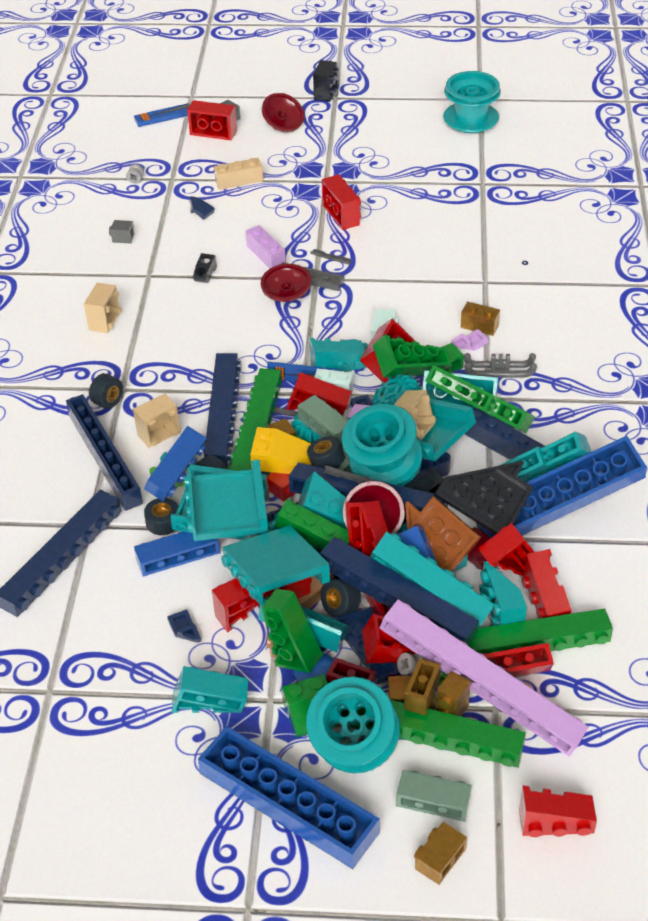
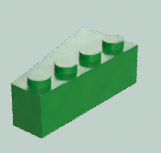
(408, 358)
(290, 632)

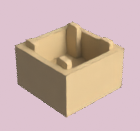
(102, 307)
(418, 405)
(156, 420)

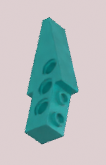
(545, 459)

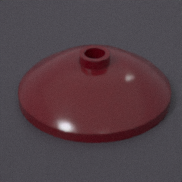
(282, 112)
(285, 282)
(388, 498)

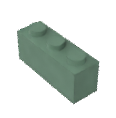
(321, 418)
(433, 795)

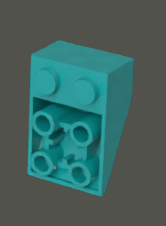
(506, 597)

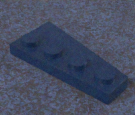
(354, 638)

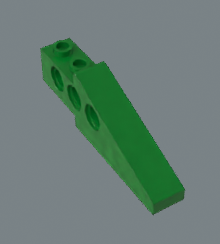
(480, 399)

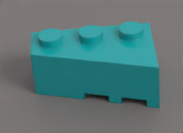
(337, 354)
(323, 499)
(209, 690)

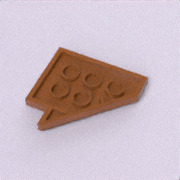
(446, 532)

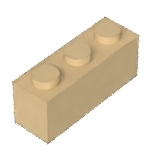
(238, 173)

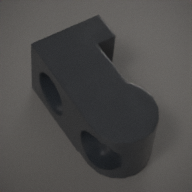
(204, 270)

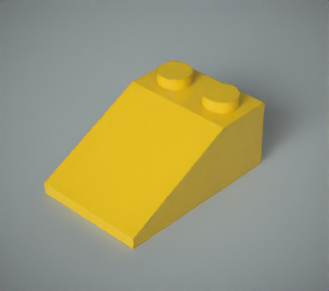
(278, 450)

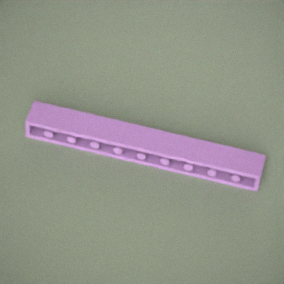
(486, 678)

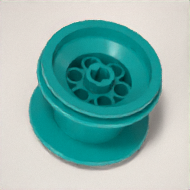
(472, 95)
(371, 451)
(325, 714)

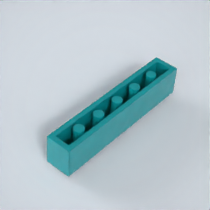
(426, 574)

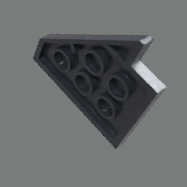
(487, 495)

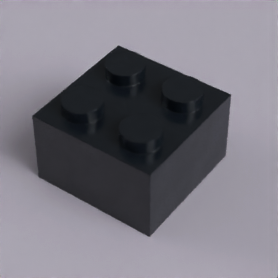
(325, 80)

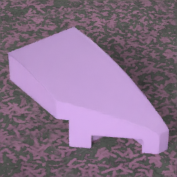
(472, 341)

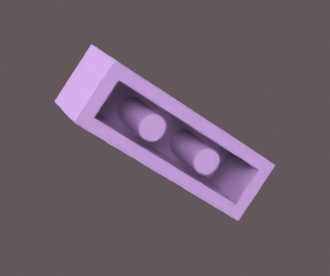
(265, 247)

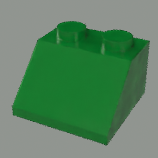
(297, 698)

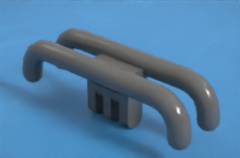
(500, 366)

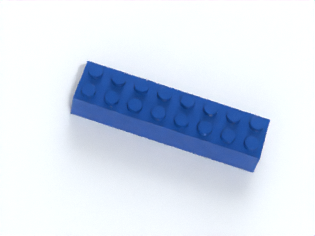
(580, 484)
(289, 797)

